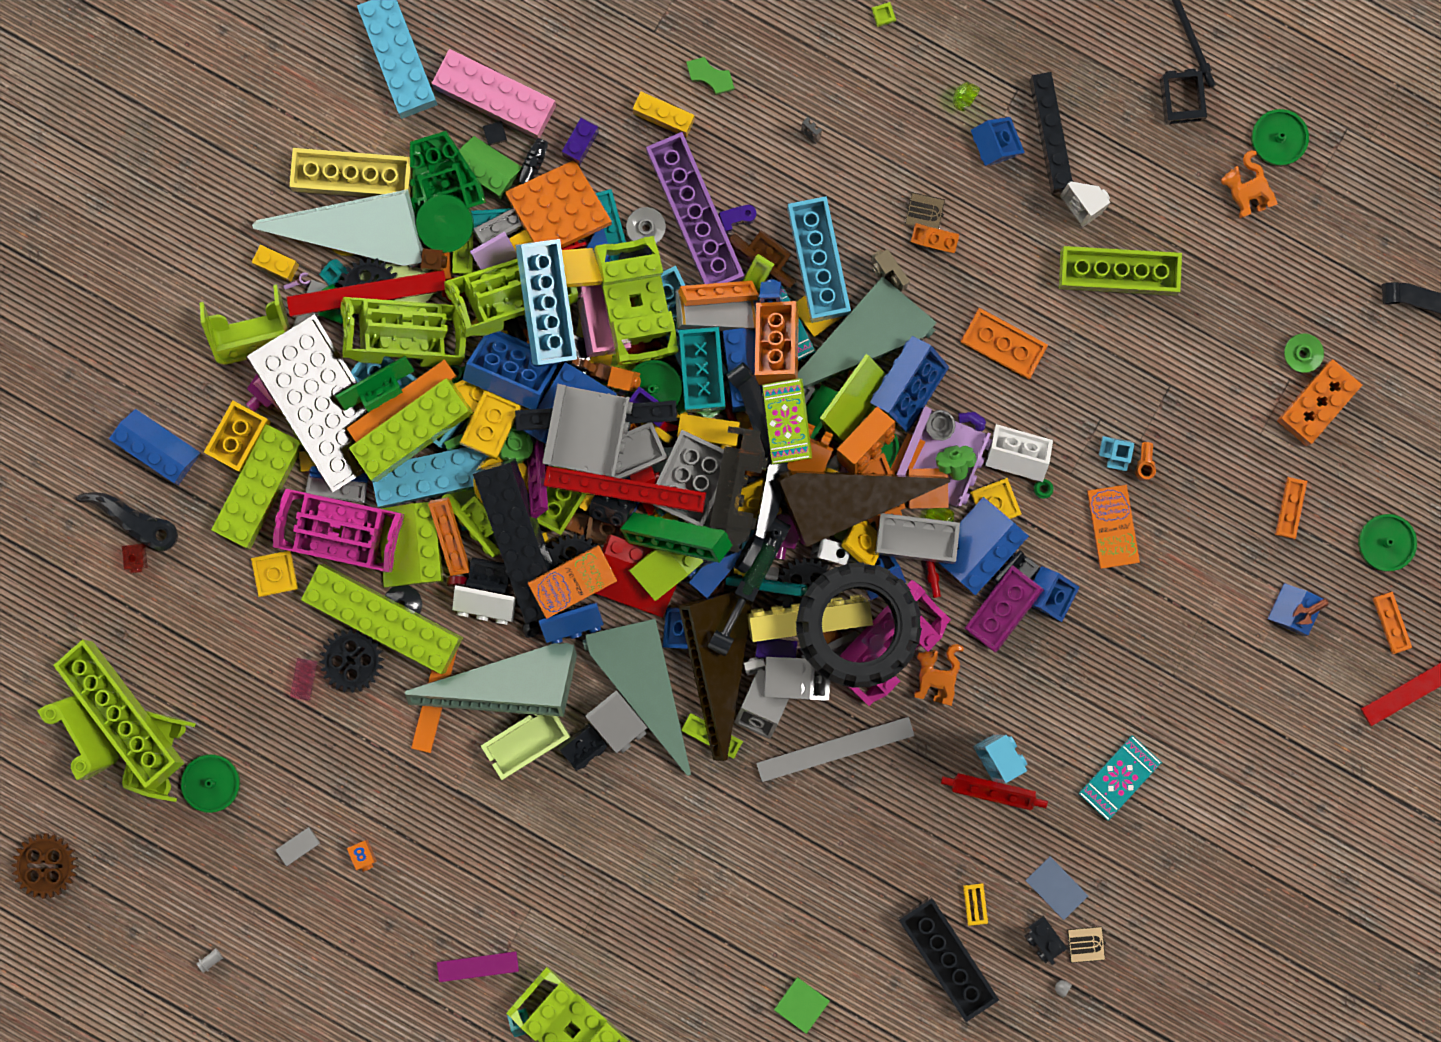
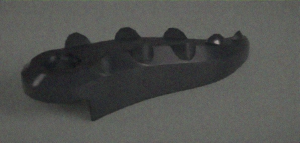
(137, 524)

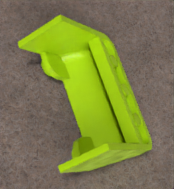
(236, 340)
(171, 728)

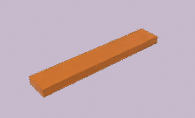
(410, 393)
(430, 717)

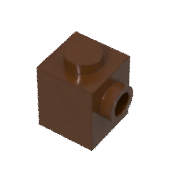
(433, 260)

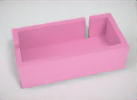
(595, 321)

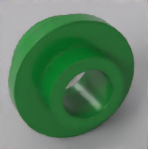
(1048, 493)

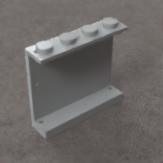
(587, 431)

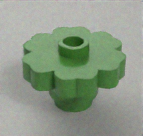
(956, 461)

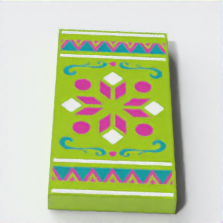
(787, 421)

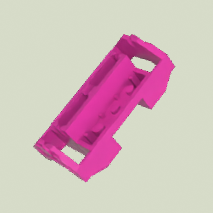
(359, 535)
(877, 638)

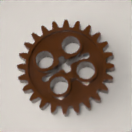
(44, 883)

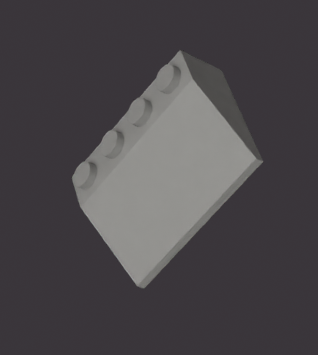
(695, 467)

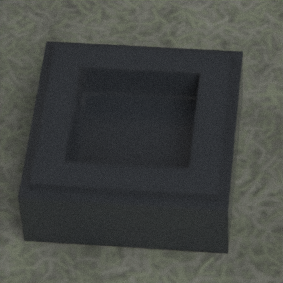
(495, 133)

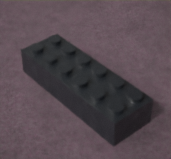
(948, 959)

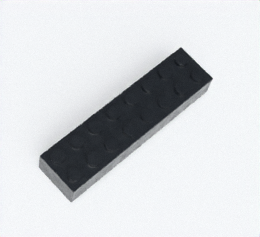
(515, 531)

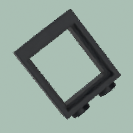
(1183, 116)

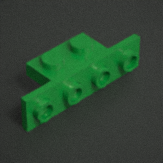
(377, 387)

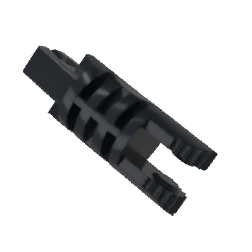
(533, 160)

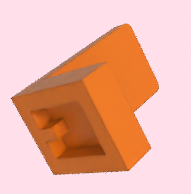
(935, 238)

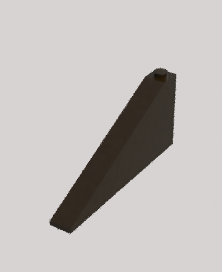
(837, 500)
(714, 674)

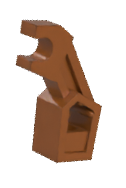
(597, 370)

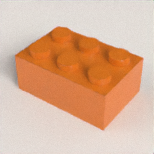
(866, 441)

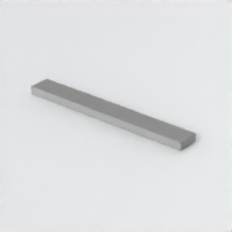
(835, 749)

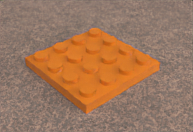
(558, 206)

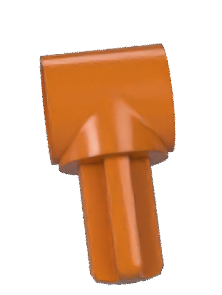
(1146, 460)

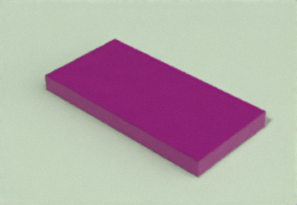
(1004, 608)

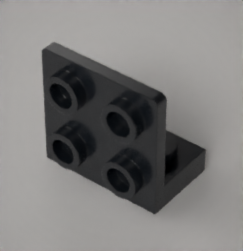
(1045, 939)

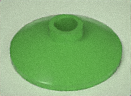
(1312, 348)

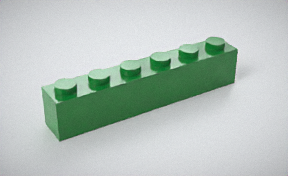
(676, 537)

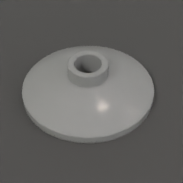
(649, 217)

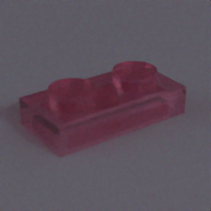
(303, 679)

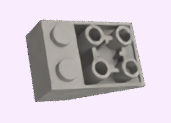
(794, 679)

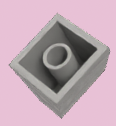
(760, 712)
(617, 722)

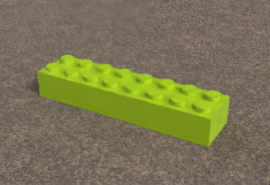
(382, 618)
(119, 714)

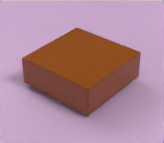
(578, 523)

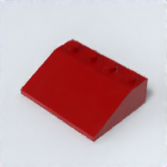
(627, 590)

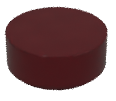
(456, 580)

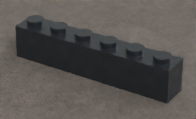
(1050, 131)

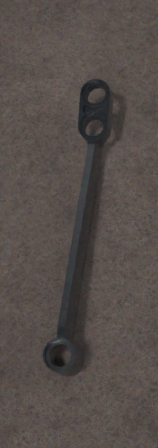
(1412, 295)
(750, 391)
(767, 512)

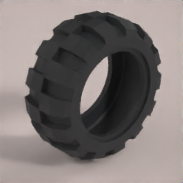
(905, 615)

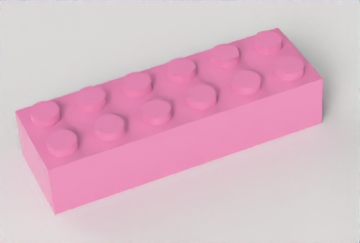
(493, 94)

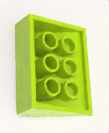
(853, 400)
(417, 548)

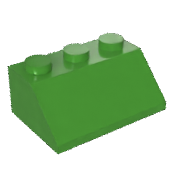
(490, 167)

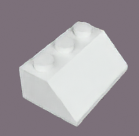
(1085, 201)
(1019, 453)
(484, 605)

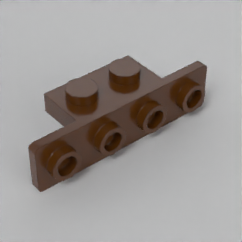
(770, 250)

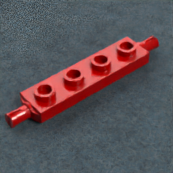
(994, 791)

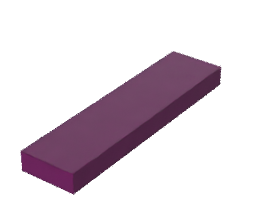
(536, 476)
(477, 966)

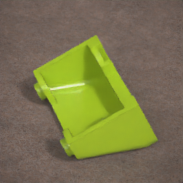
(94, 746)

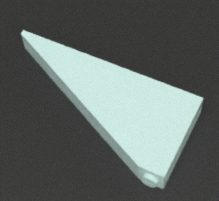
(367, 227)

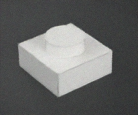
(753, 664)

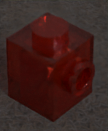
(134, 558)

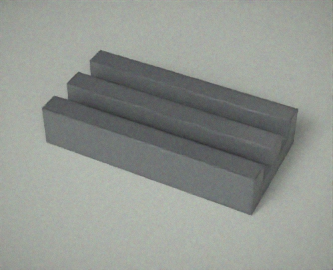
(817, 133)

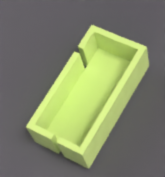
(524, 743)

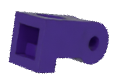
(743, 214)

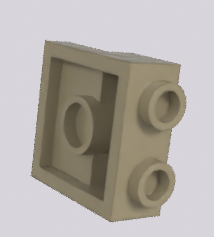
(885, 266)

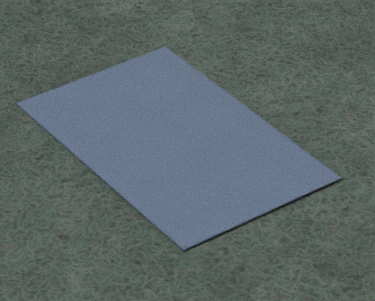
(1056, 888)

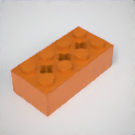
(776, 342)
(1332, 402)

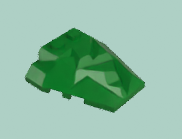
(441, 170)

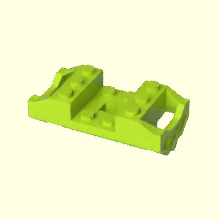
(640, 279)
(493, 295)
(401, 330)
(558, 1010)

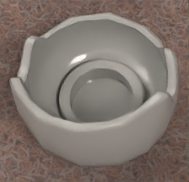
(940, 425)

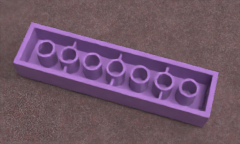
(694, 211)

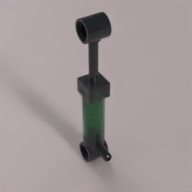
(751, 583)

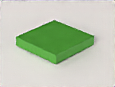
(801, 1005)

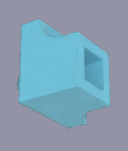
(1117, 451)

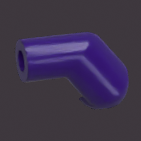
(974, 418)

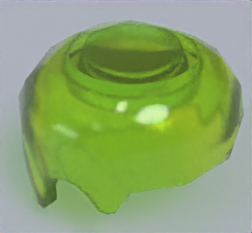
(965, 95)
(940, 514)

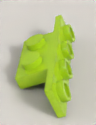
(476, 520)

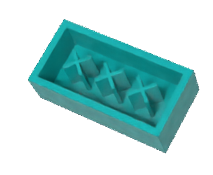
(702, 369)

